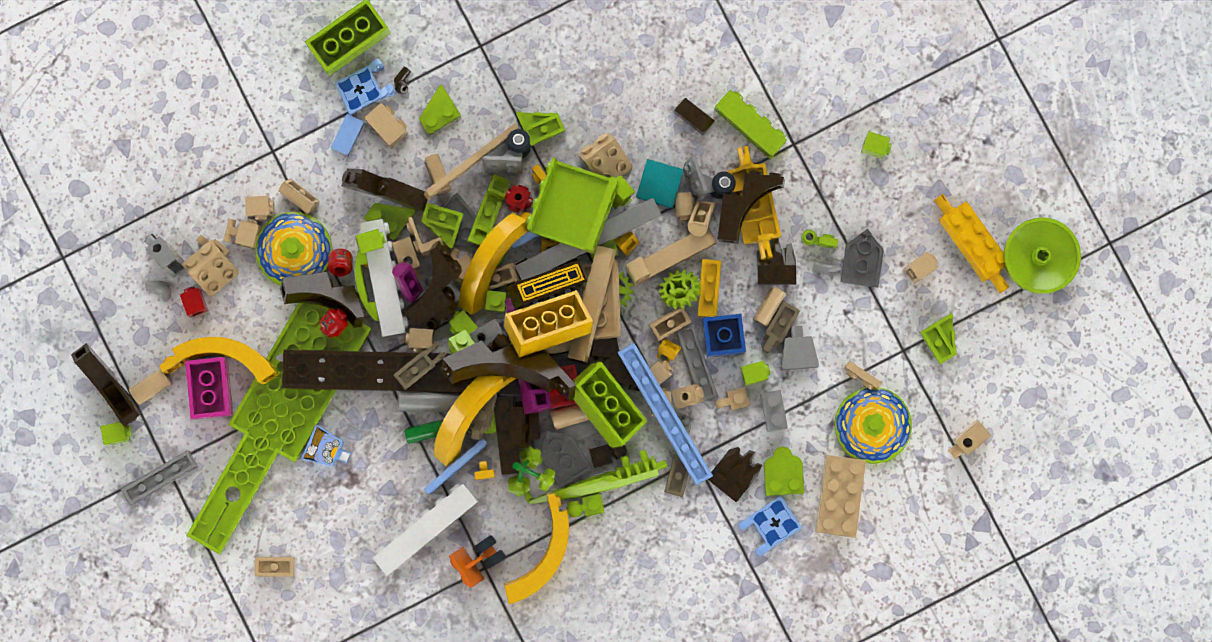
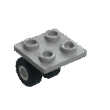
(511, 162)
(702, 184)

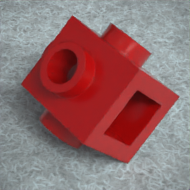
(522, 204)

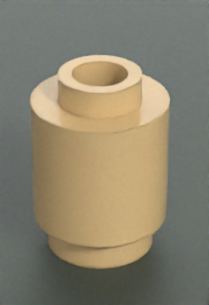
(684, 206)

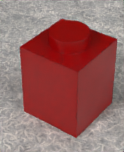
(193, 301)

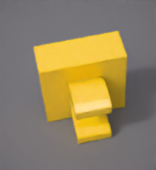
(627, 243)
(668, 349)
(484, 473)

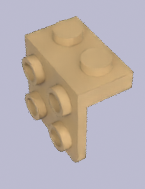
(606, 157)
(421, 248)
(210, 268)

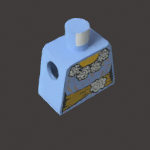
(325, 448)

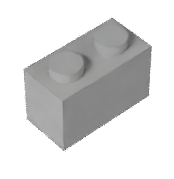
(773, 411)

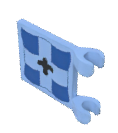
(361, 88)
(773, 522)

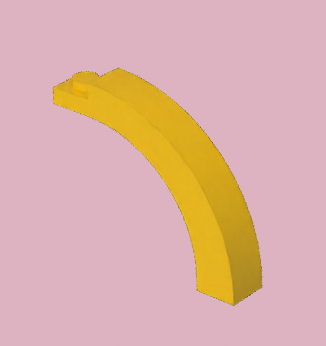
(486, 259)
(220, 346)
(461, 414)
(537, 577)

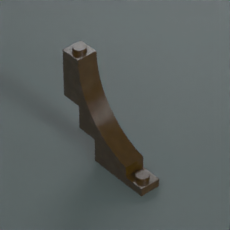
(533, 368)

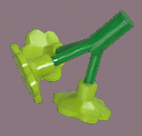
(519, 483)

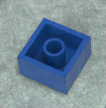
(724, 335)

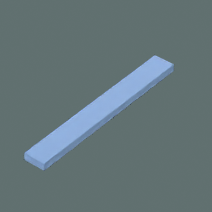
(665, 414)

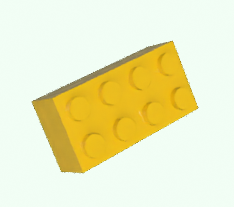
(548, 323)

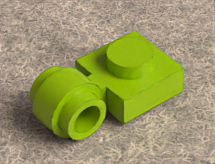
(826, 241)
(591, 505)

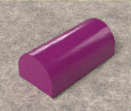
(407, 281)

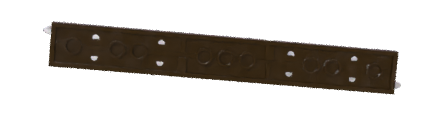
(375, 372)

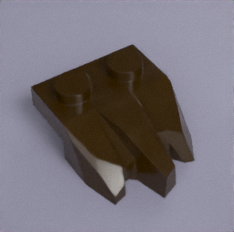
(779, 268)
(735, 473)

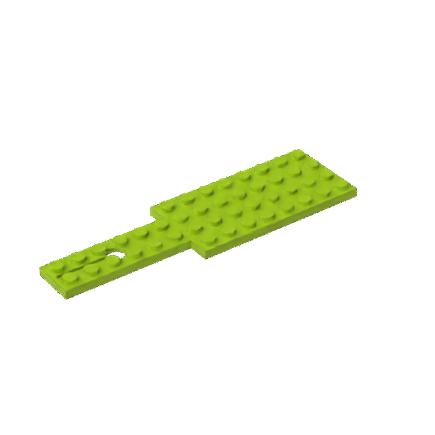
(272, 424)

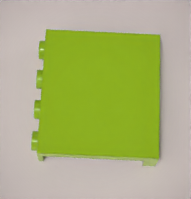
(572, 206)

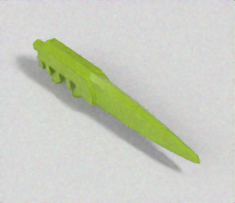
(609, 480)

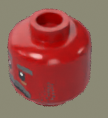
(340, 262)
(333, 323)

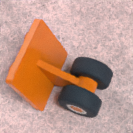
(466, 566)

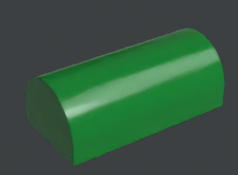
(422, 431)

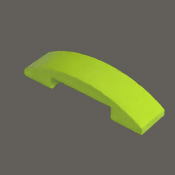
(488, 209)
(370, 306)

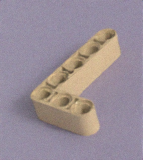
(649, 267)

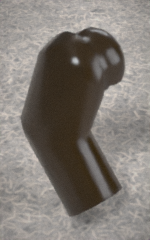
(400, 81)

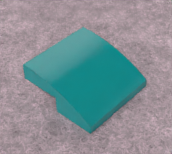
(660, 183)

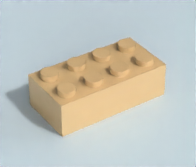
(840, 496)

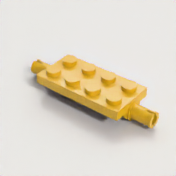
(761, 221)
(973, 241)

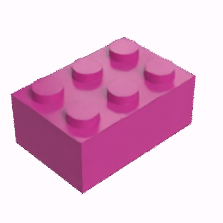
(209, 388)

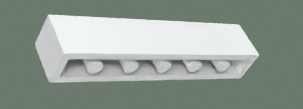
(384, 285)
(425, 529)

